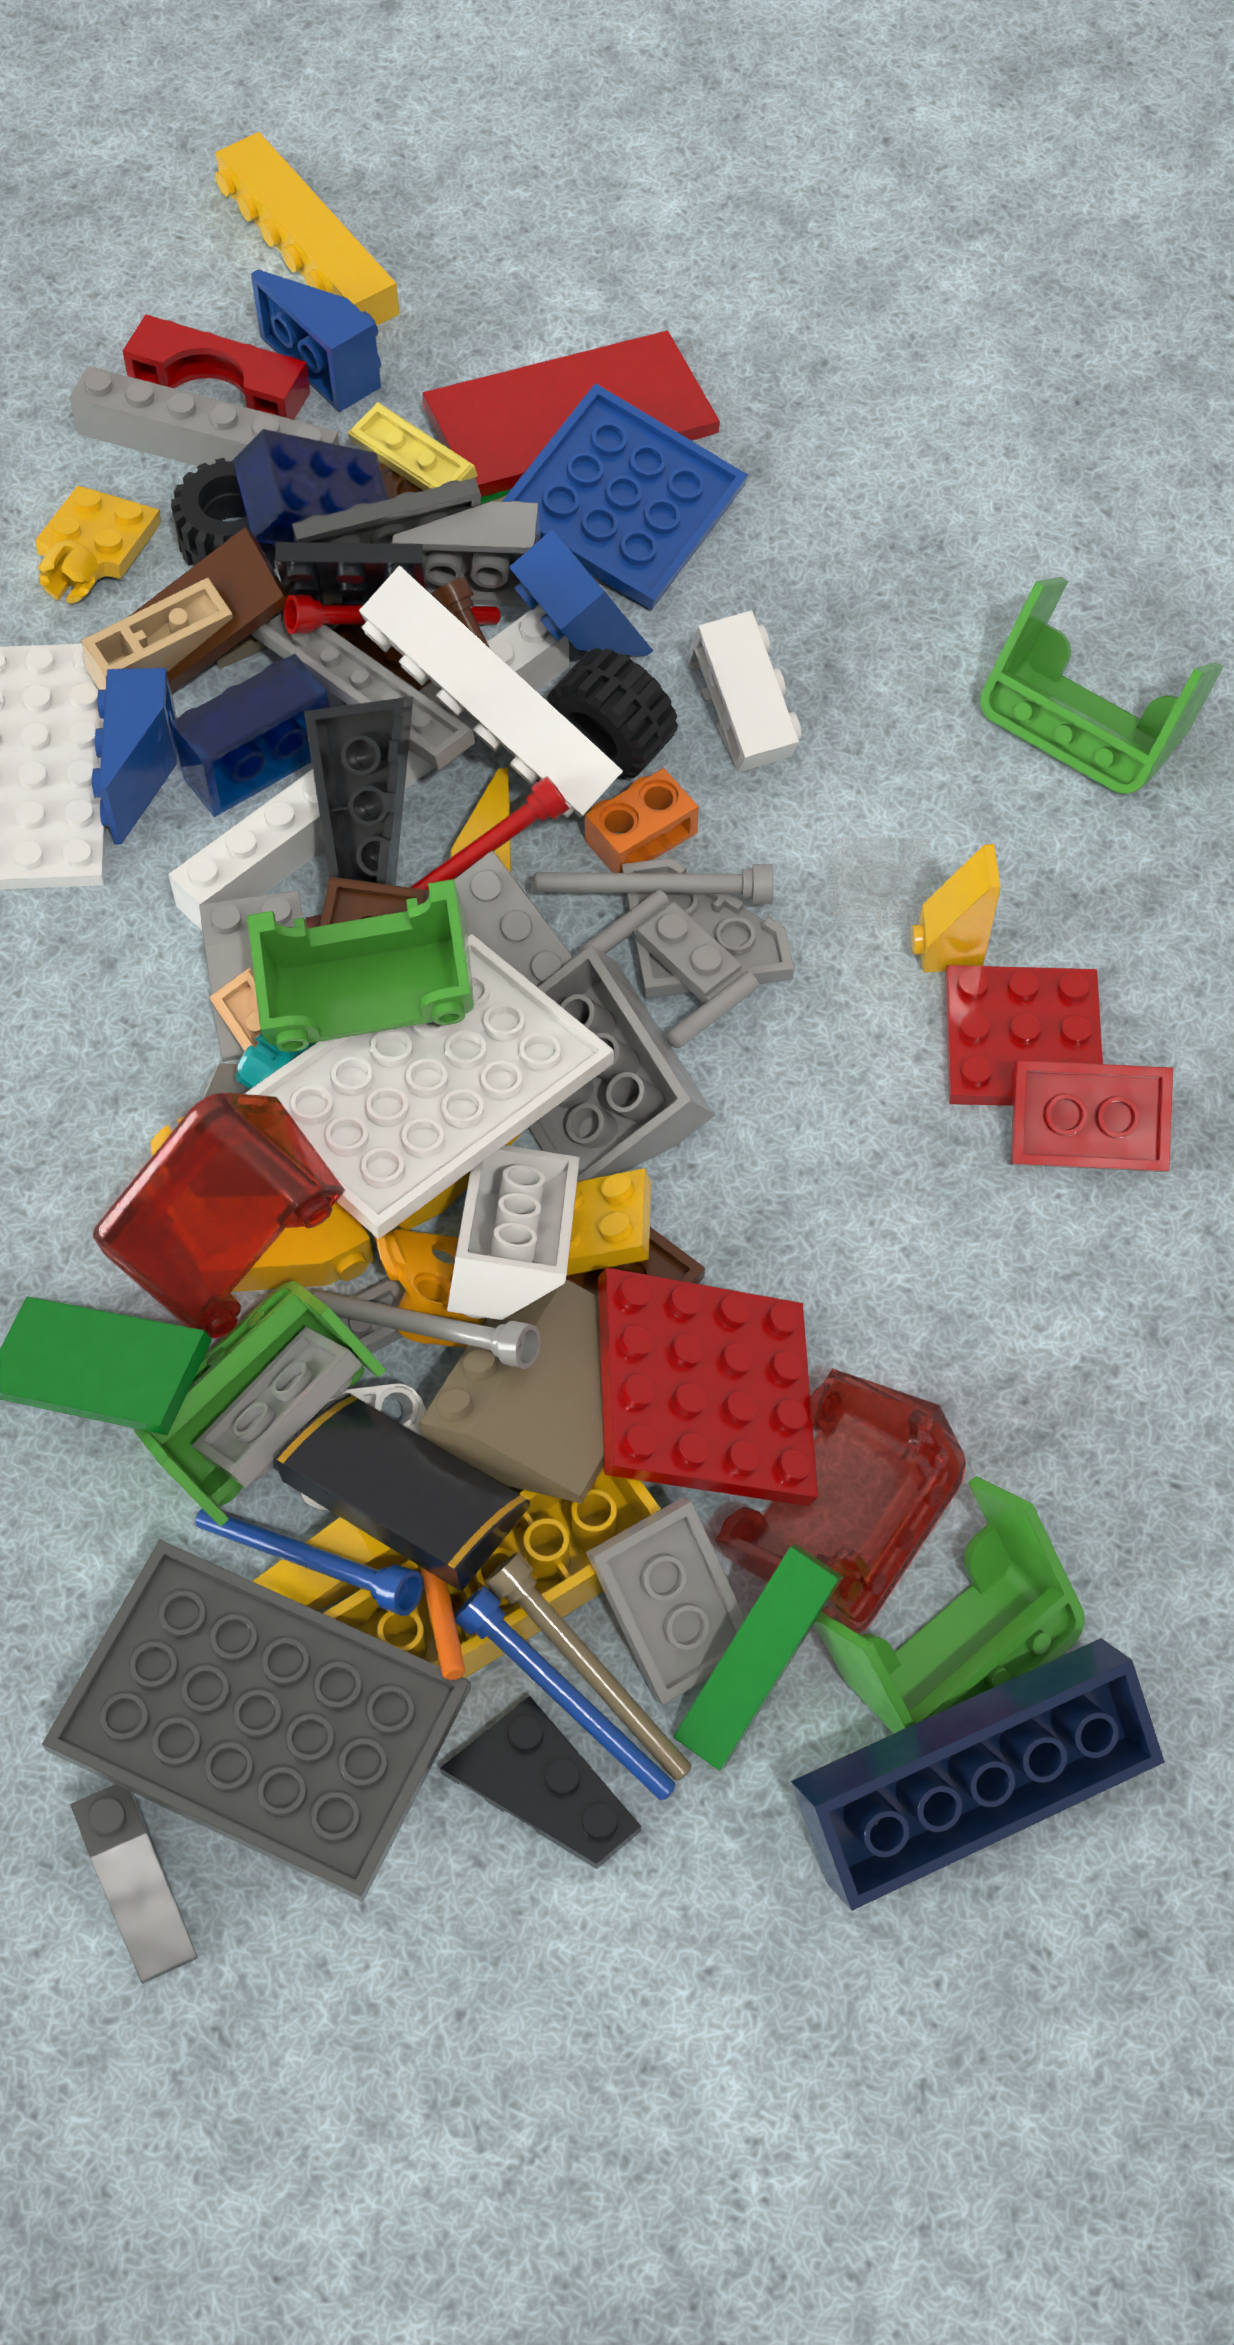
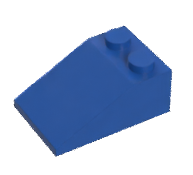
(322, 331)
(573, 600)

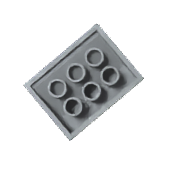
(636, 1103)

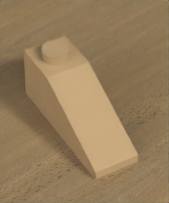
(158, 634)

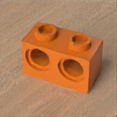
(645, 830)

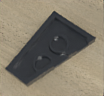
(543, 1781)

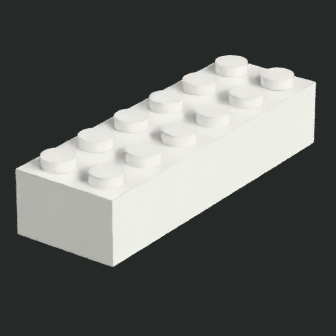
(486, 690)

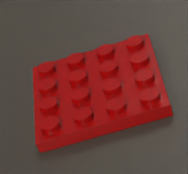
(705, 1388)

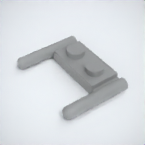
(688, 954)

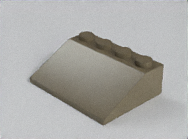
(536, 1423)

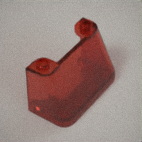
(215, 1205)
(881, 1484)

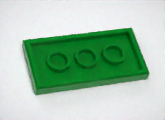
(99, 1364)

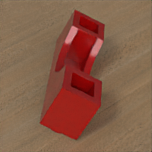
(178, 354)

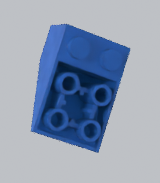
(133, 745)

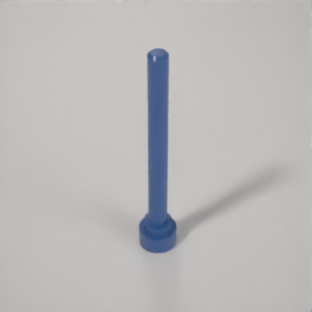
(393, 1587)
(484, 1618)

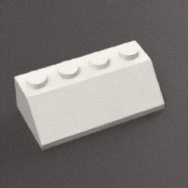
(513, 1232)

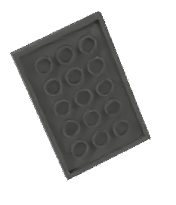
(259, 1719)

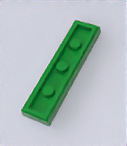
(758, 1656)

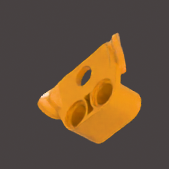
(426, 1279)

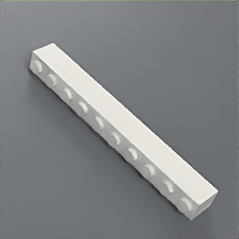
(288, 827)

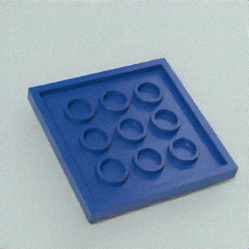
(627, 494)

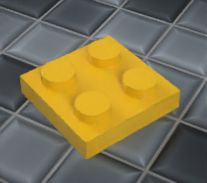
(610, 1221)

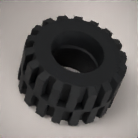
(202, 506)
(616, 708)

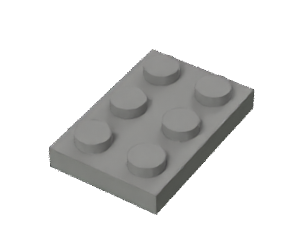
(277, 1406)
(669, 1598)

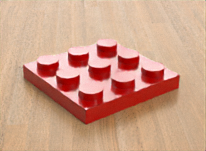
(1014, 1016)

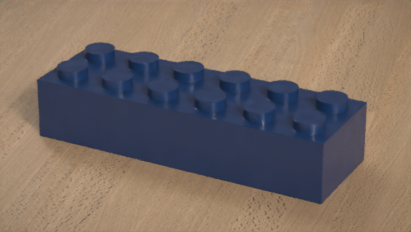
(978, 1772)

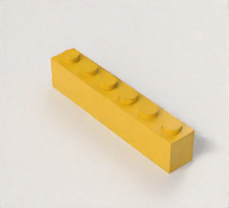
(303, 227)

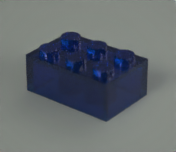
(300, 477)
(248, 734)

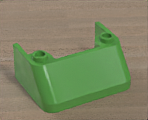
(1070, 721)
(228, 1372)
(997, 1629)

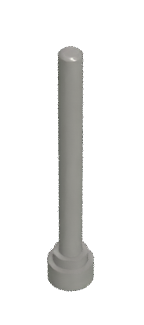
(752, 883)
(514, 1343)

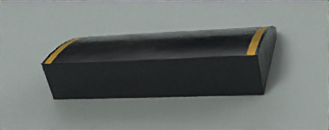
(401, 1489)

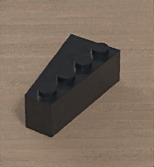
(360, 784)

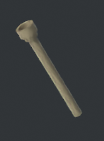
(516, 1584)

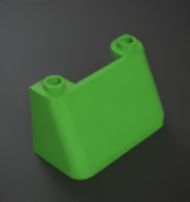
(362, 972)

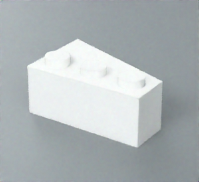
(745, 690)

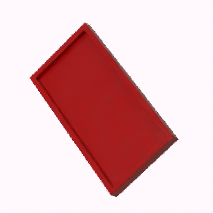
(513, 414)

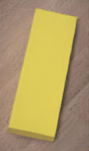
(408, 449)

